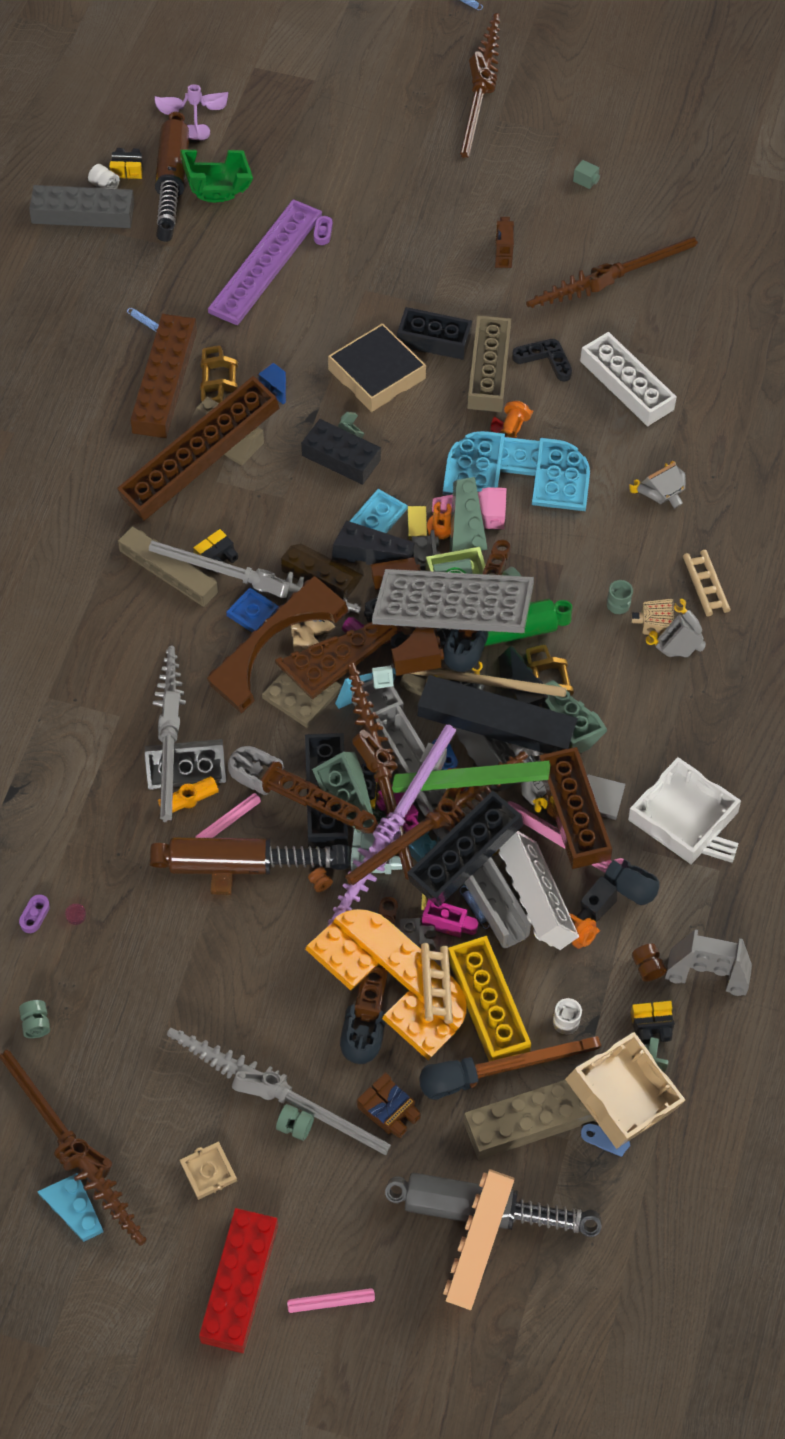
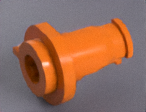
(516, 414)
(440, 522)
(586, 929)

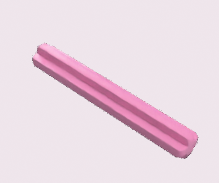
(230, 817)
(331, 1300)

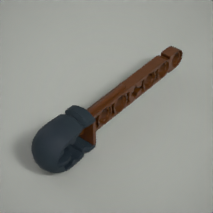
(462, 659)
(367, 1010)

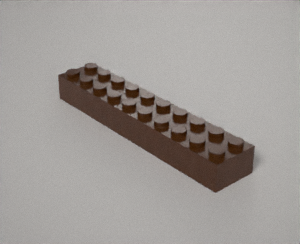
(198, 448)

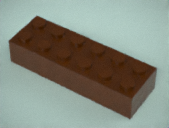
(576, 809)

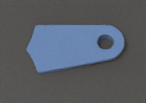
(601, 1140)

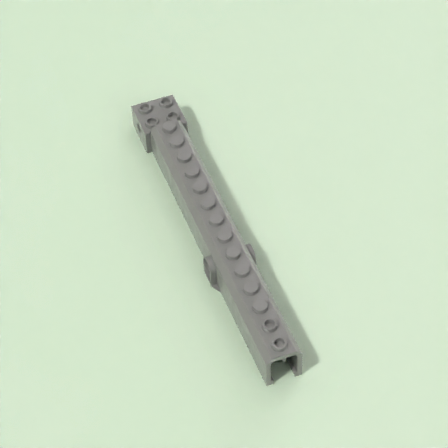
(487, 883)

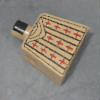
(654, 616)

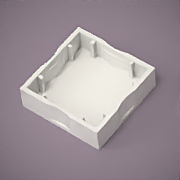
(682, 807)

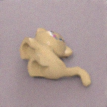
(304, 634)

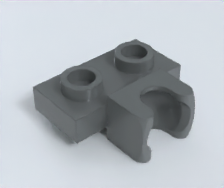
(417, 933)

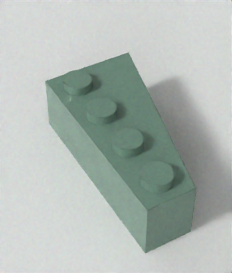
(466, 517)

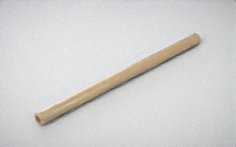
(495, 681)

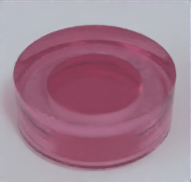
(75, 914)

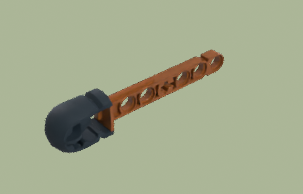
(451, 1076)

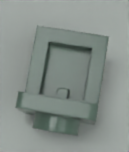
(347, 424)
(652, 1047)

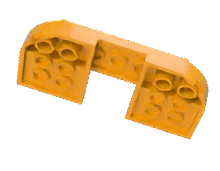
(362, 941)

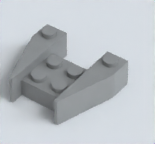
(712, 956)

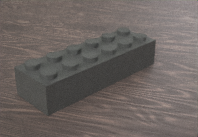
(81, 206)

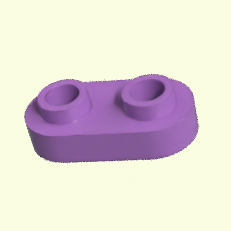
(323, 230)
(34, 915)

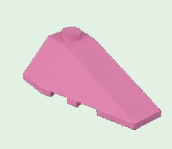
(492, 506)

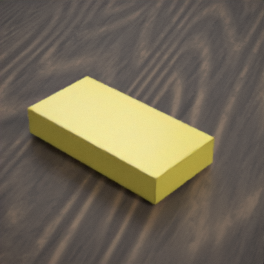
(417, 521)

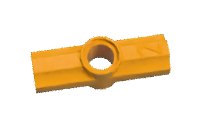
(198, 791)

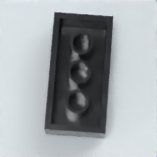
(435, 333)
(341, 451)

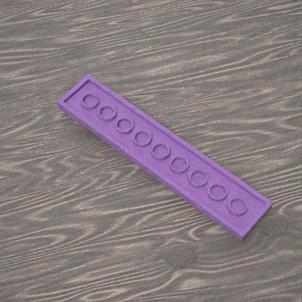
(264, 262)

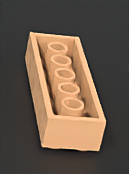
(479, 1240)

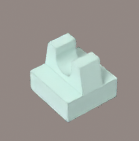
(382, 677)

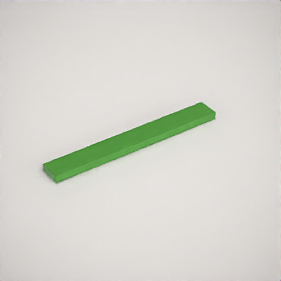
(477, 776)

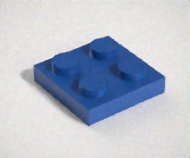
(252, 610)

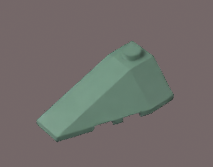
(588, 726)
(345, 779)

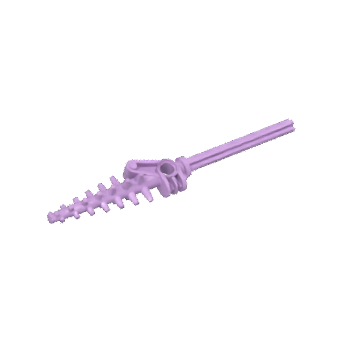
(388, 829)

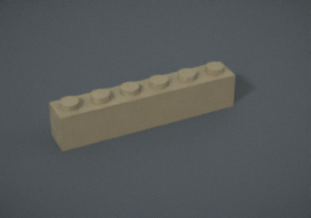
(175, 572)

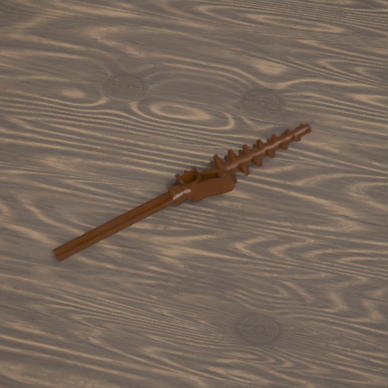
(483, 80)
(606, 274)
(377, 759)
(452, 801)
(77, 1153)

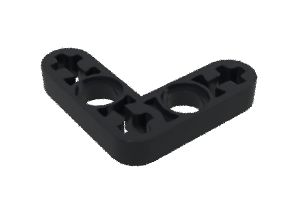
(550, 353)

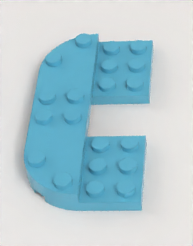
(557, 466)

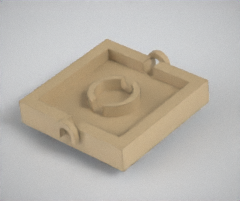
(208, 1170)

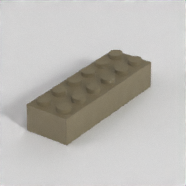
(489, 364)
(525, 1119)

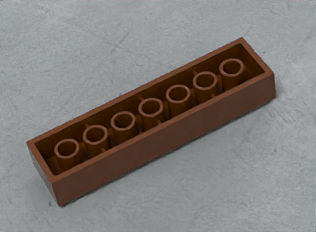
(163, 376)

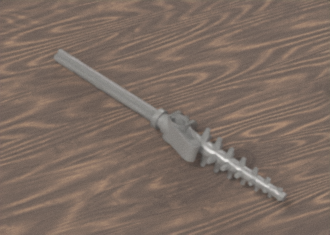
(261, 579)
(168, 728)
(271, 1085)

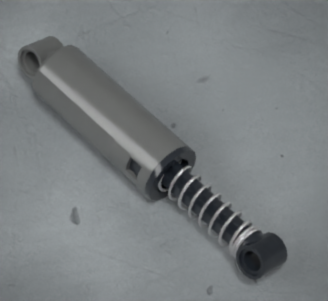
(455, 1200)

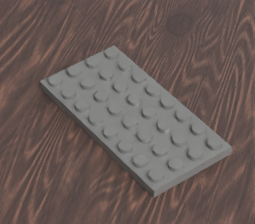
(453, 601)

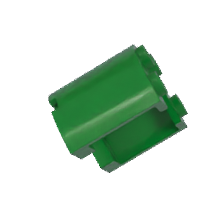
(217, 180)

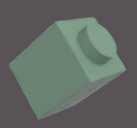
(586, 174)

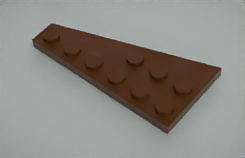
(328, 660)

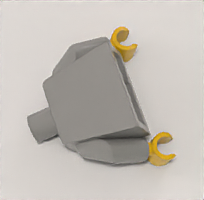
(681, 635)

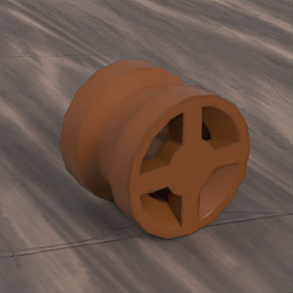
(320, 879)

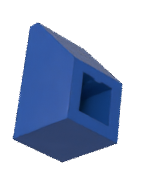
(275, 381)

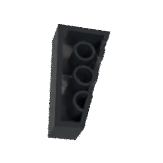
(369, 545)

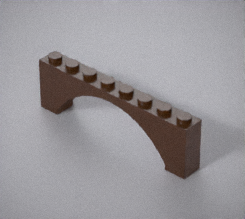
(310, 603)
(421, 649)

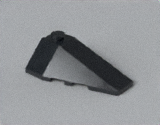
(514, 668)

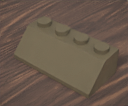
(245, 448)

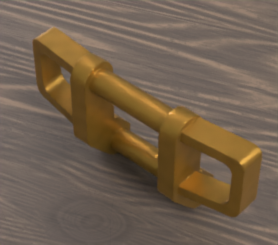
(221, 384)
(549, 662)

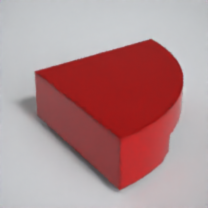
(496, 425)

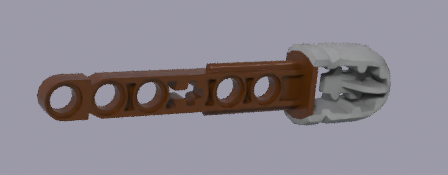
(276, 777)

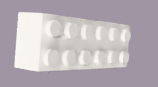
(628, 379)
(538, 891)

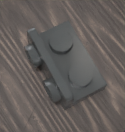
(425, 547)

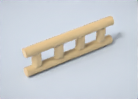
(710, 573)
(443, 974)

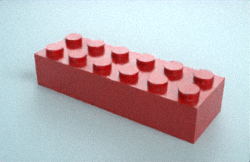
(239, 1280)

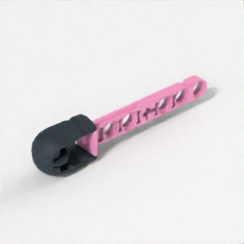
(627, 878)

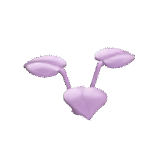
(212, 101)

